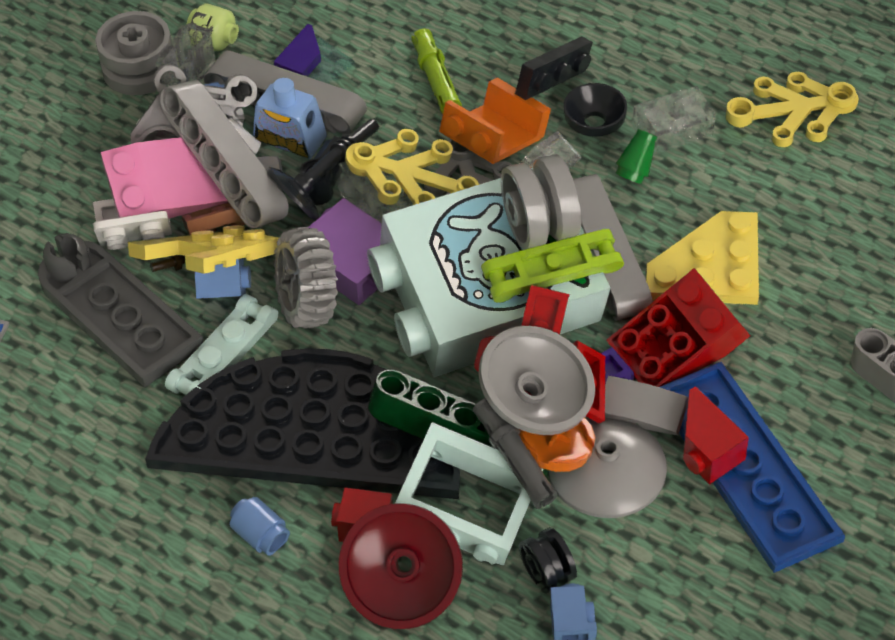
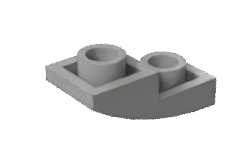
(644, 404)

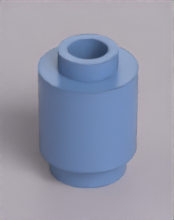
(259, 525)

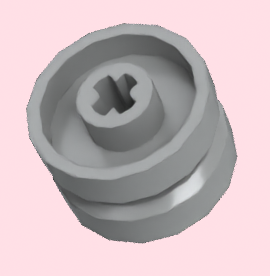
(129, 51)
(540, 201)

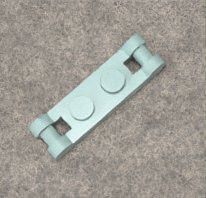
(225, 345)

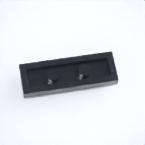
(553, 67)

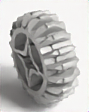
(305, 277)

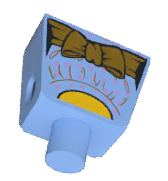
(289, 119)

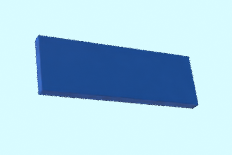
(766, 488)

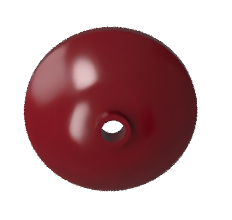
(372, 572)

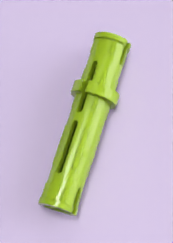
(432, 62)

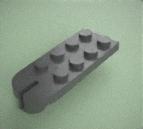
(115, 308)

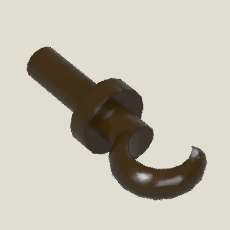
(175, 261)

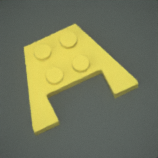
(207, 248)

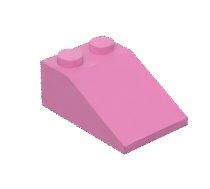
(159, 178)

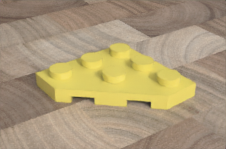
(722, 253)

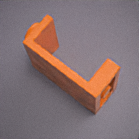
(499, 125)

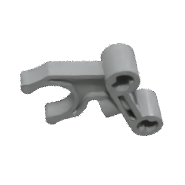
(155, 119)

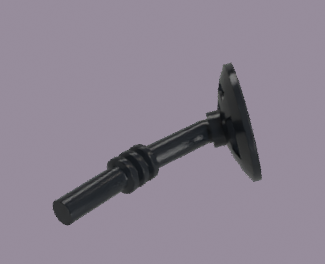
(300, 186)

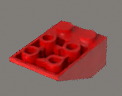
(678, 333)

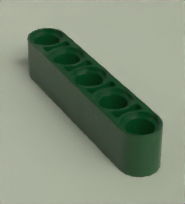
(416, 404)

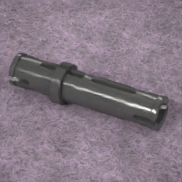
(520, 460)

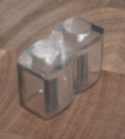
(190, 52)

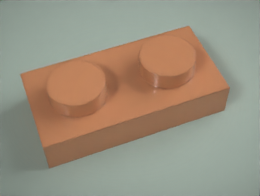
(211, 218)

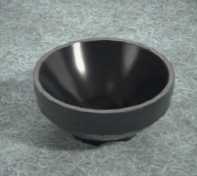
(595, 100)

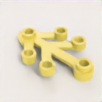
(835, 100)
(372, 160)

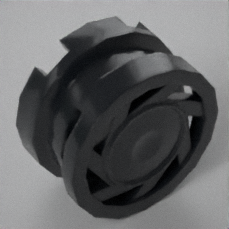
(548, 559)

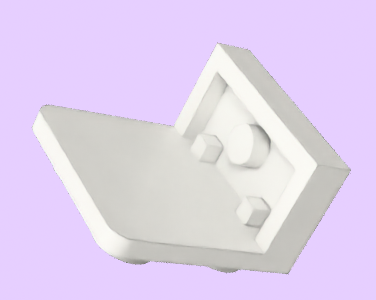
(117, 231)

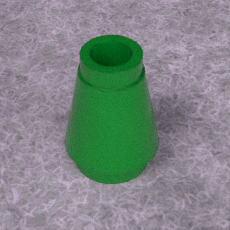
(637, 157)

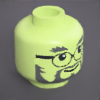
(219, 20)

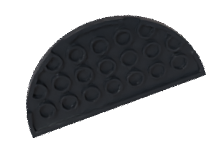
(295, 423)

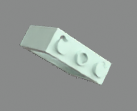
(479, 461)

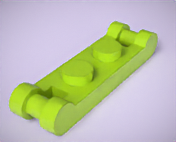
(552, 264)

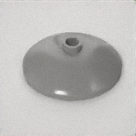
(544, 366)
(617, 481)

